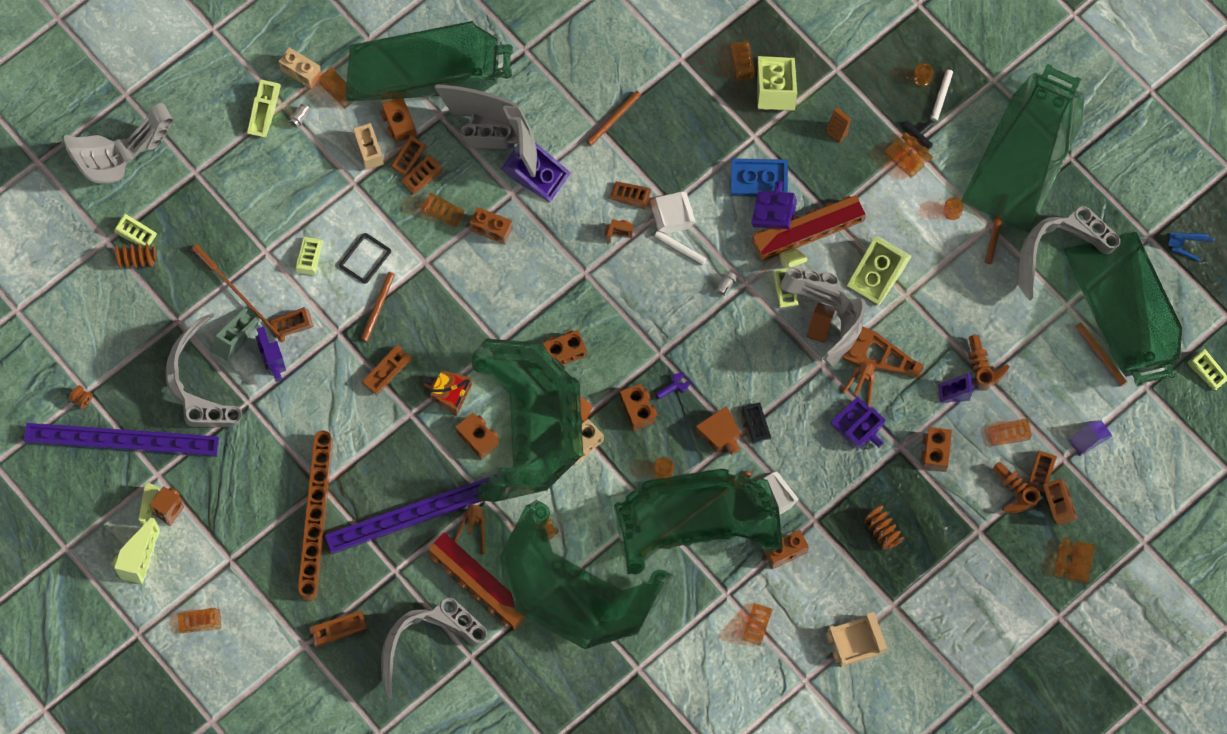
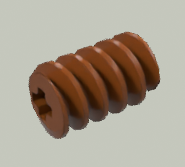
(136, 256)
(883, 529)

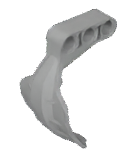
(106, 159)
(1073, 225)
(826, 289)
(191, 402)
(438, 617)

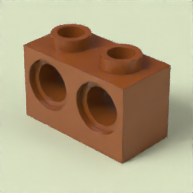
(491, 225)
(567, 354)
(633, 408)
(940, 449)
(1060, 501)

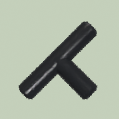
(919, 133)

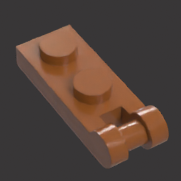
(386, 370)
(338, 629)

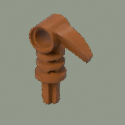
(981, 367)
(1021, 490)

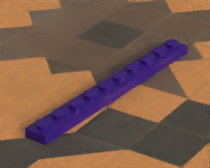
(121, 439)
(404, 517)

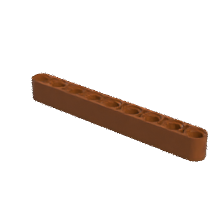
(315, 524)

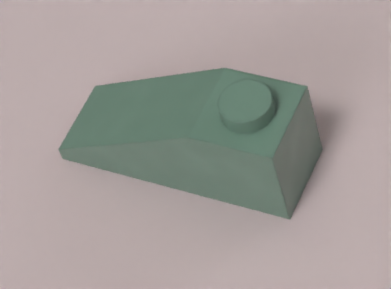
(235, 333)

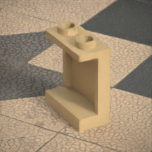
(857, 640)

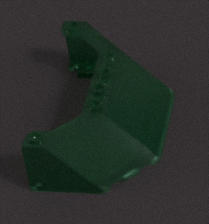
(543, 416)
(694, 511)
(567, 596)

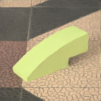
(263, 108)

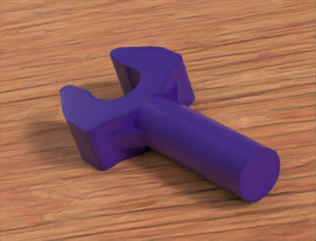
(674, 386)

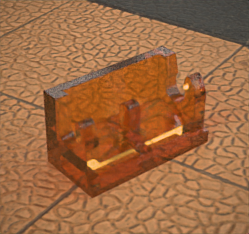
(335, 86)

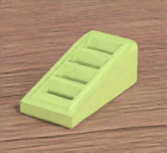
(131, 237)
(792, 258)
(307, 269)
(777, 273)
(1198, 368)
(149, 494)

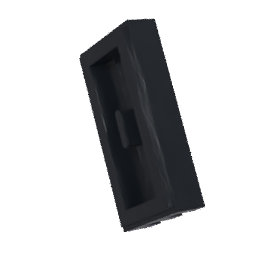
(760, 438)

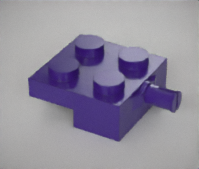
(774, 208)
(270, 354)
(859, 424)

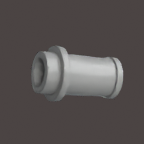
(296, 119)
(725, 284)

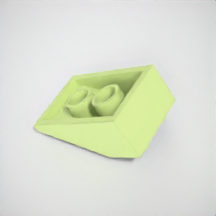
(776, 83)
(879, 270)
(136, 553)

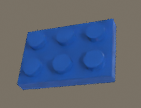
(757, 175)

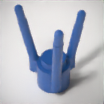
(1178, 239)

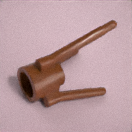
(864, 372)
(473, 516)

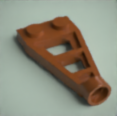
(860, 348)

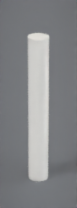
(941, 95)
(680, 247)

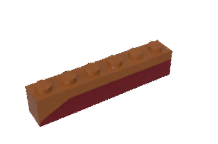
(809, 228)
(476, 579)

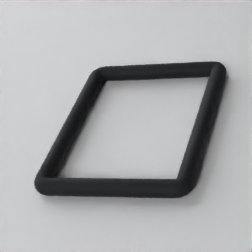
(377, 266)

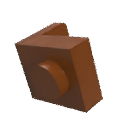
(621, 228)

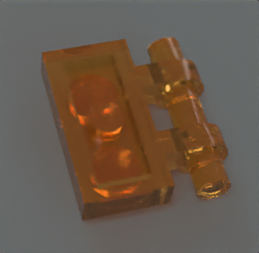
(905, 158)
(1081, 562)

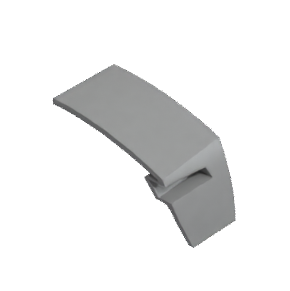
(494, 122)

